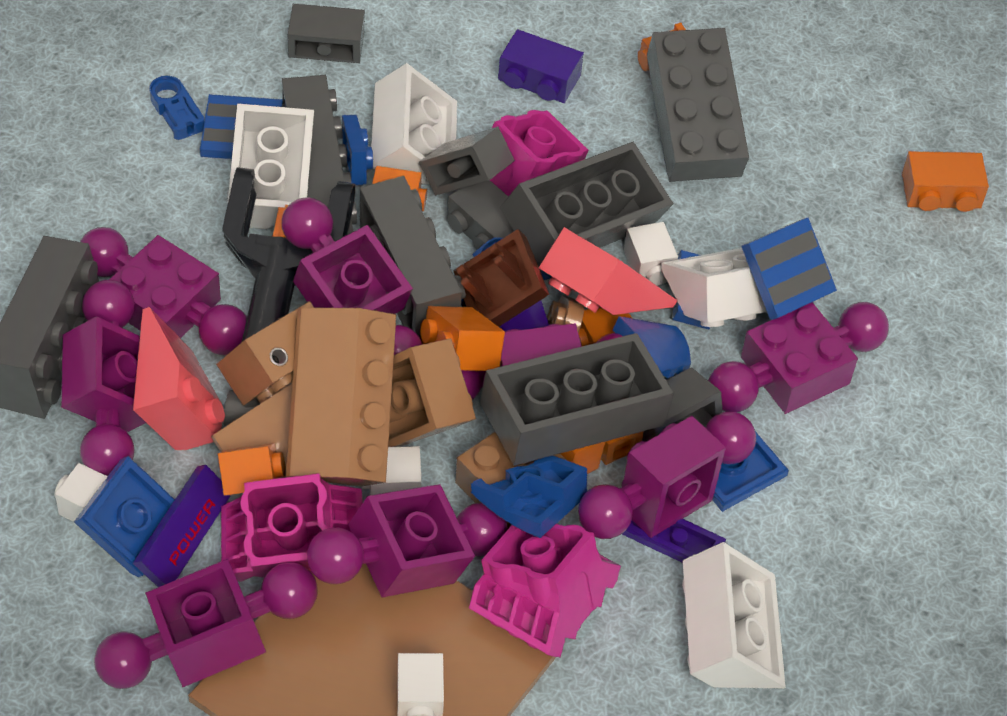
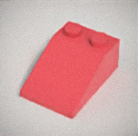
(600, 278)
(173, 388)

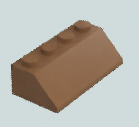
(341, 395)

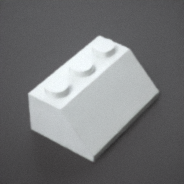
(410, 120)
(279, 150)
(714, 287)
(732, 620)

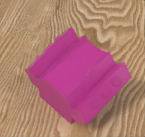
(538, 147)
(280, 519)
(543, 584)

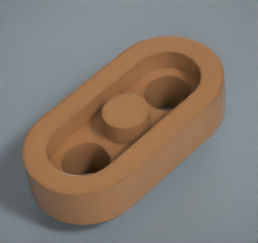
(566, 312)

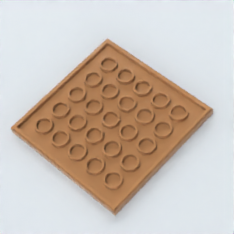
(347, 651)

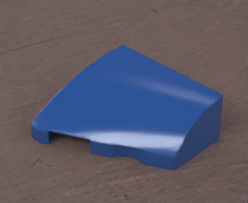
(663, 341)
(535, 494)

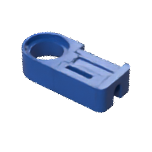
(178, 111)

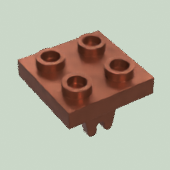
(503, 279)

